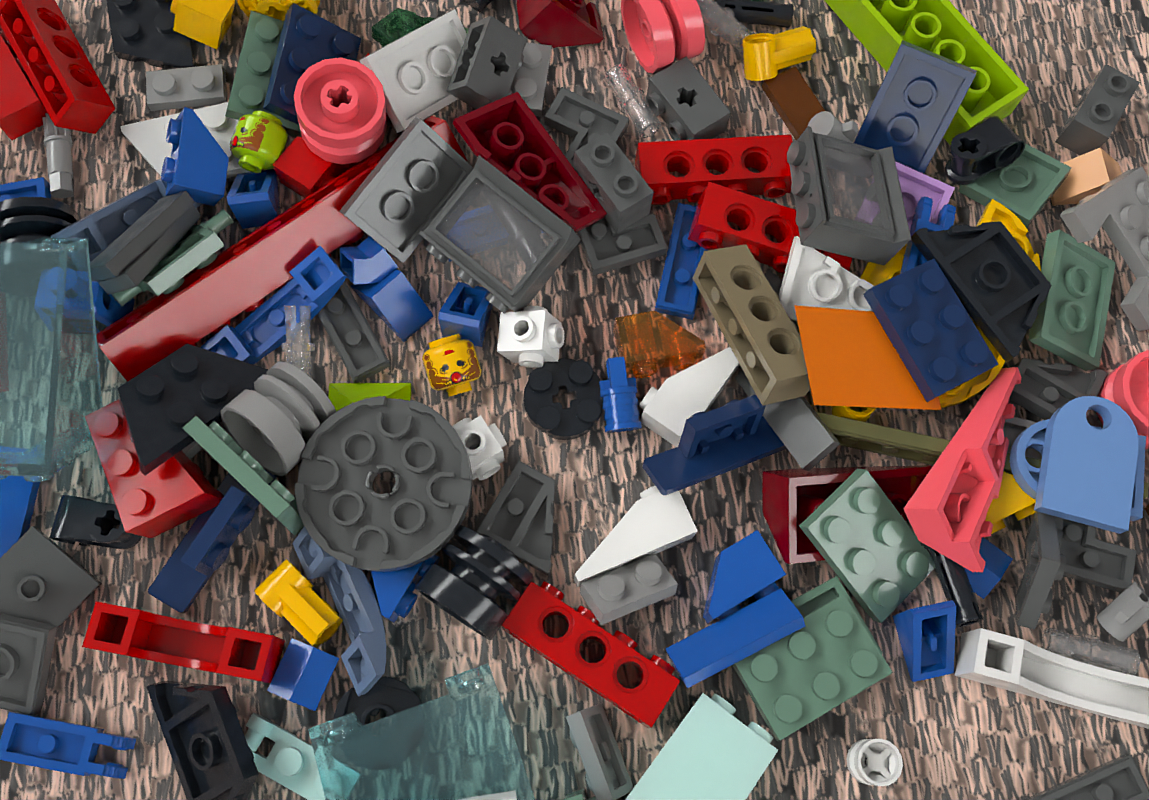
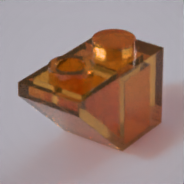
(655, 342)

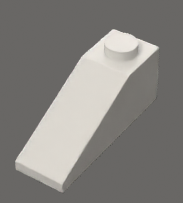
(686, 394)
(647, 528)

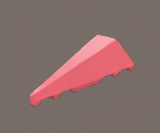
(958, 490)

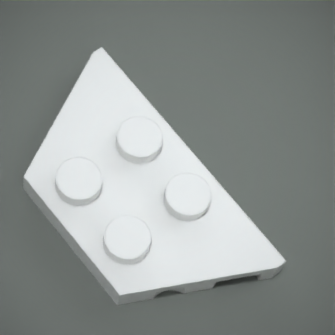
(150, 136)

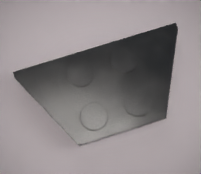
(145, 33)
(990, 278)
(176, 391)
(204, 740)

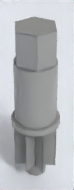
(59, 158)

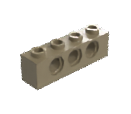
(753, 323)

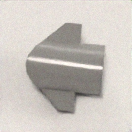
(827, 124)
(1125, 613)

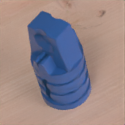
(619, 398)

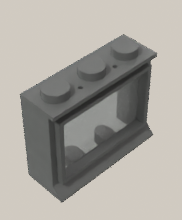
(847, 198)
(499, 238)

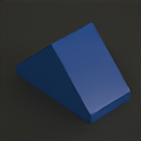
(254, 198)
(396, 304)
(466, 313)
(928, 639)

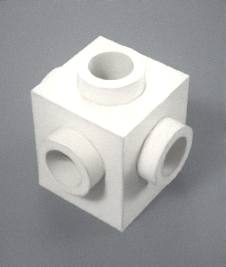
(530, 336)
(489, 442)

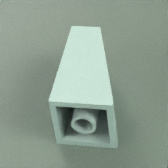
(708, 757)

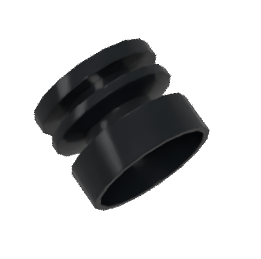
(33, 218)
(475, 581)

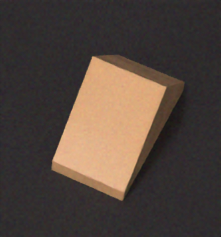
(1086, 177)

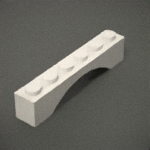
(1044, 675)

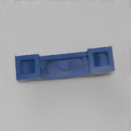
(264, 330)

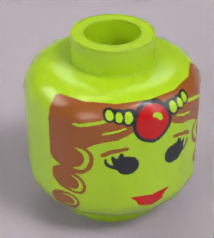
(258, 141)

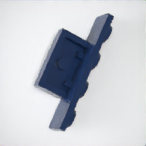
(714, 445)
(205, 546)

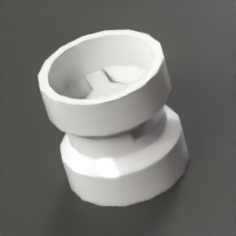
(882, 762)

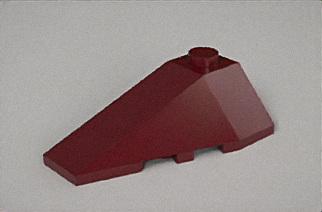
(560, 22)
(522, 149)
(795, 494)

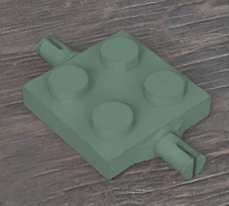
(193, 250)

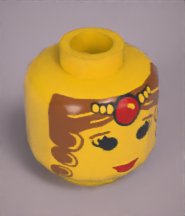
(451, 364)

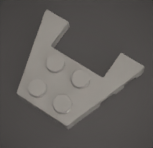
(1124, 214)

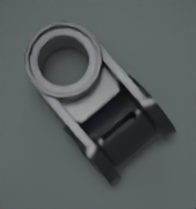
(982, 151)
(90, 524)

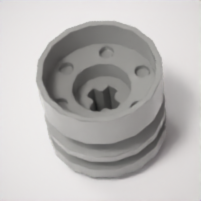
(277, 417)

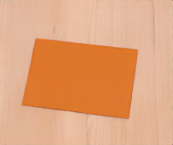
(855, 361)

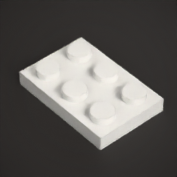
(419, 69)

